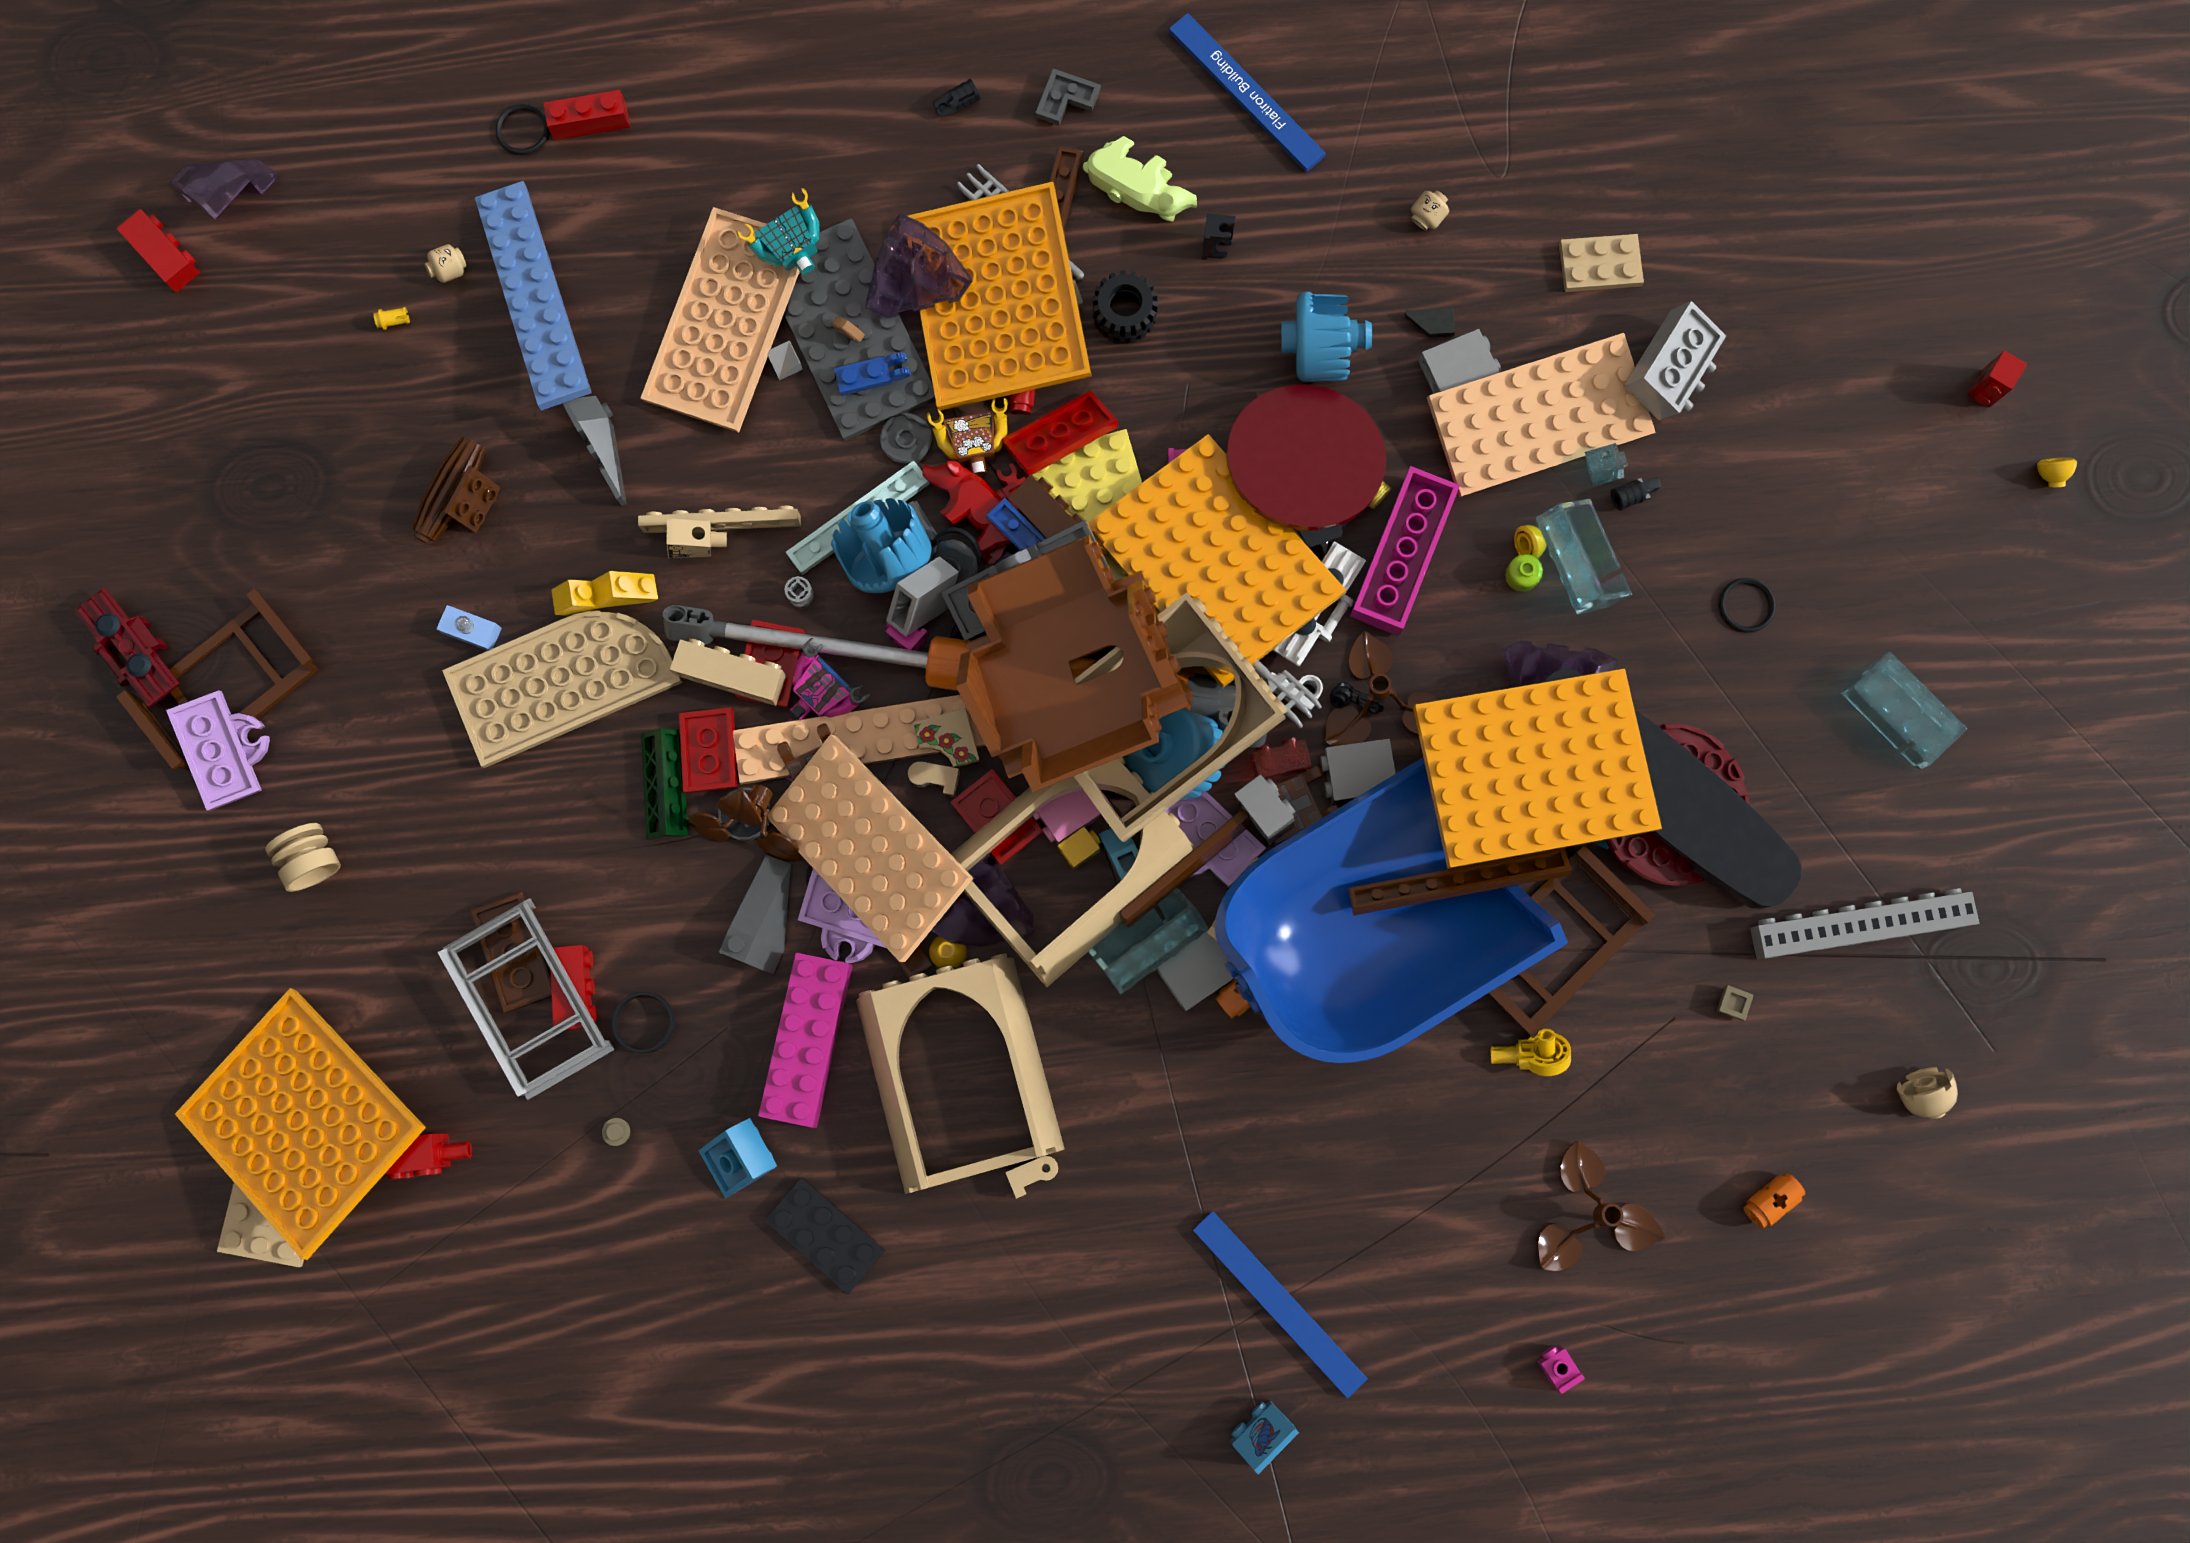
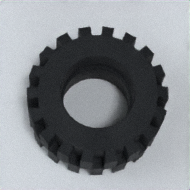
(1125, 287)

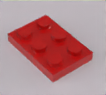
(779, 655)
(708, 750)
(983, 802)

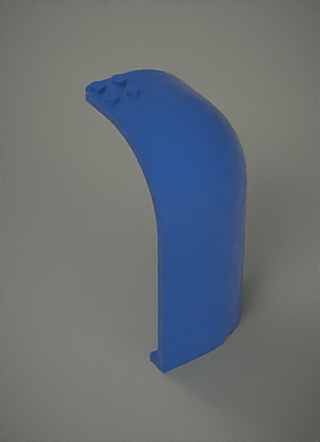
(1378, 978)

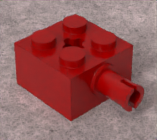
(428, 1156)

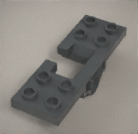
(957, 598)

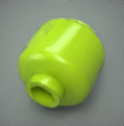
(1524, 573)

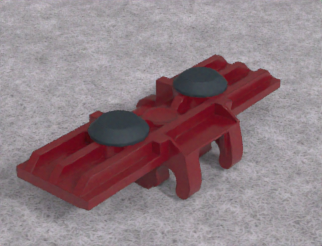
(134, 641)

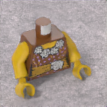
(972, 437)

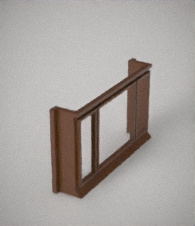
(155, 730)
(1622, 896)

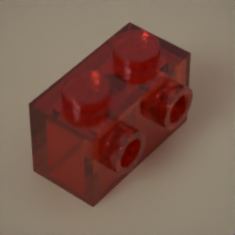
(1282, 760)

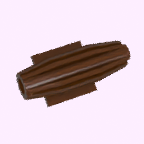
(456, 493)

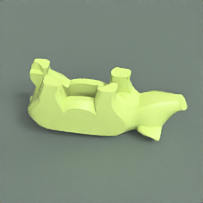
(1137, 184)

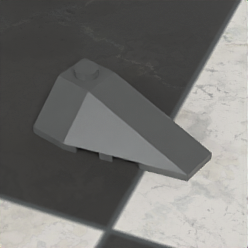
(596, 429)
(761, 920)

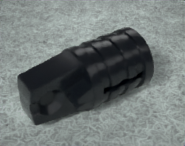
(956, 98)
(1634, 492)

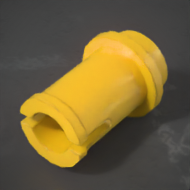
(390, 317)

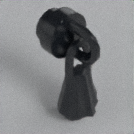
(1341, 697)

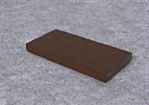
(524, 977)

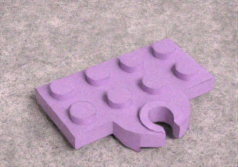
(218, 748)
(1203, 817)
(839, 923)

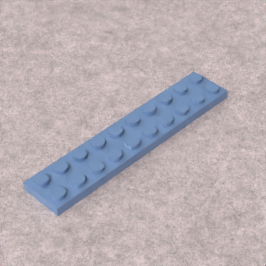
(532, 296)

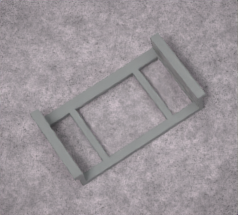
(484, 1020)

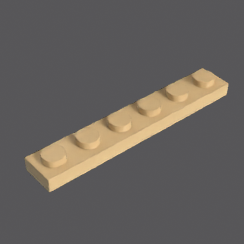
(730, 519)

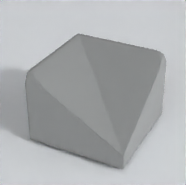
(784, 360)

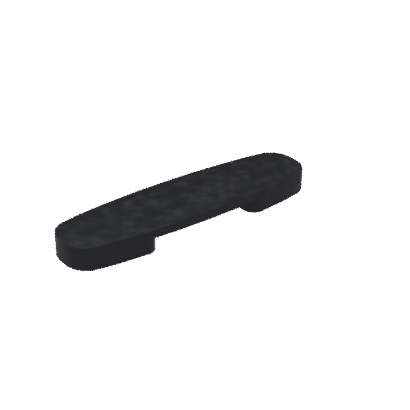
(1713, 823)

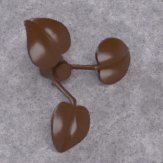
(1370, 659)
(748, 811)
(1633, 1224)

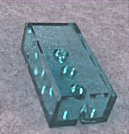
(1583, 555)
(1904, 711)
(1135, 952)

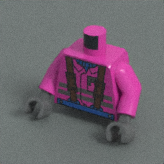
(821, 687)

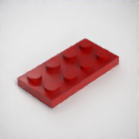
(1060, 433)

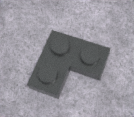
(1065, 90)

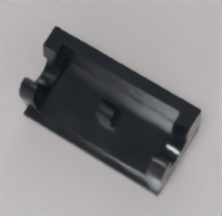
(1217, 231)

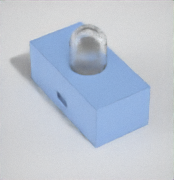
(469, 628)

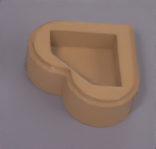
(848, 329)

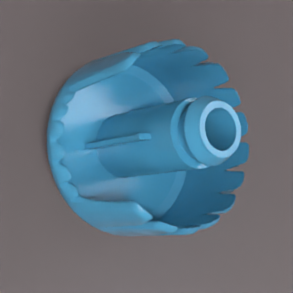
(1323, 336)
(881, 544)
(1181, 742)

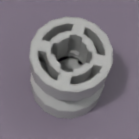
(801, 597)

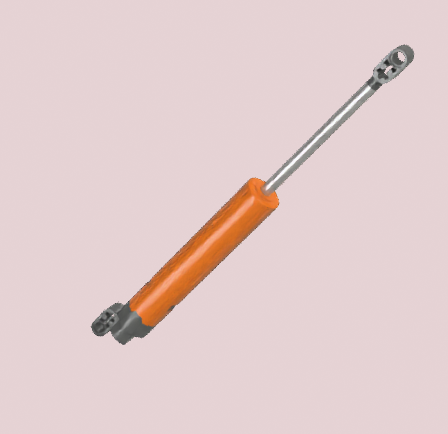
(941, 661)

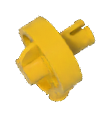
(1537, 1054)

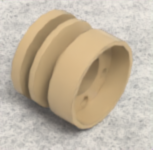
(302, 857)

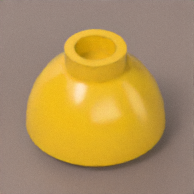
(2056, 470)
(1529, 541)
(947, 954)

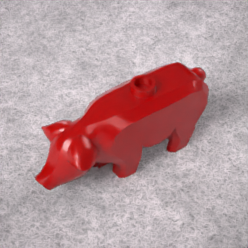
(971, 499)

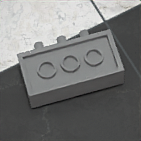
(1675, 361)

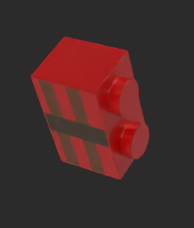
(1997, 379)

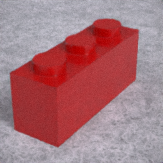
(586, 115)
(159, 249)
(577, 963)

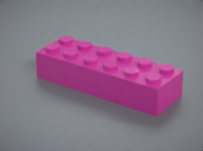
(1404, 551)
(806, 1040)

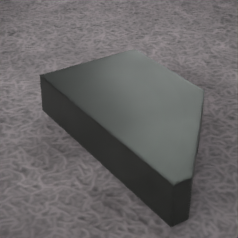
(1433, 321)

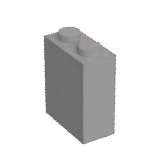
(1458, 362)
(919, 596)
(1356, 768)
(1195, 971)

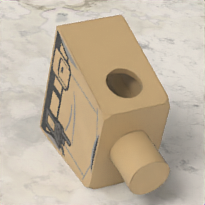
(683, 536)

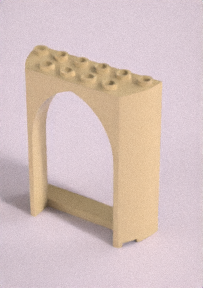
(1256, 709)
(1159, 850)
(999, 991)

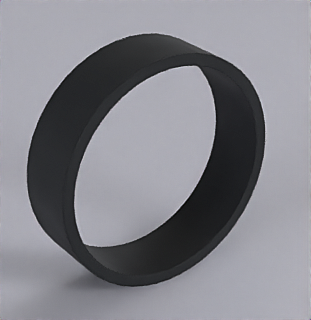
(615, 1022)

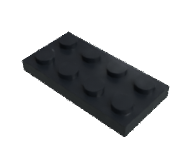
(825, 1235)

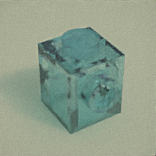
(1605, 464)

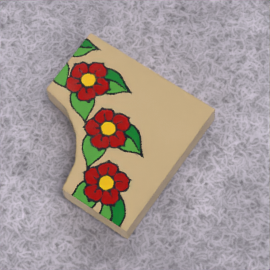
(949, 735)

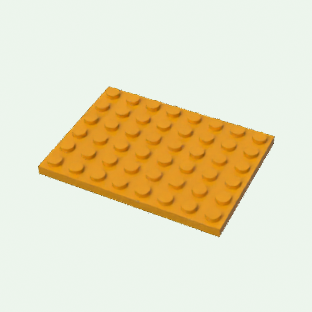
(1020, 313)
(1206, 541)
(1536, 768)
(299, 1123)

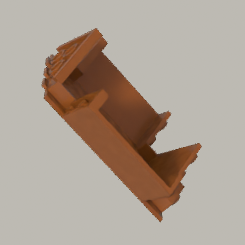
(1021, 675)

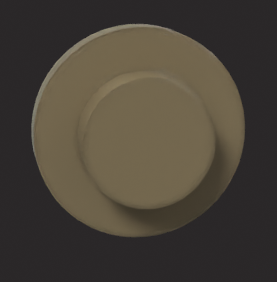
(616, 1131)

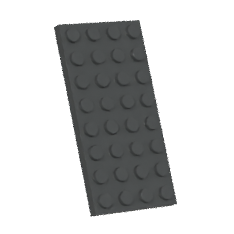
(840, 289)

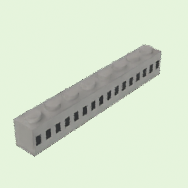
(1864, 925)

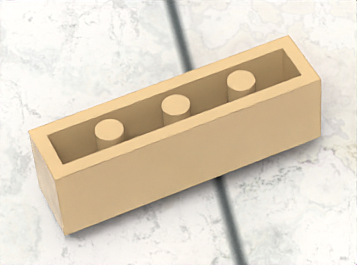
(728, 672)

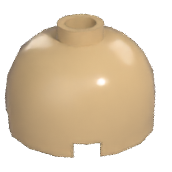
(1929, 1092)

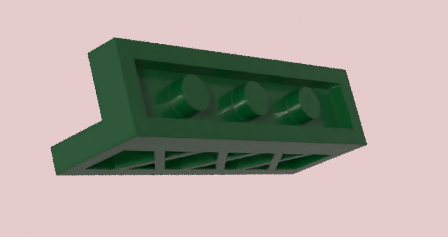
(668, 784)

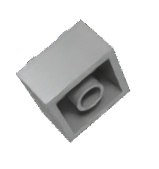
(1265, 808)

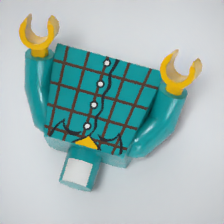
(788, 238)

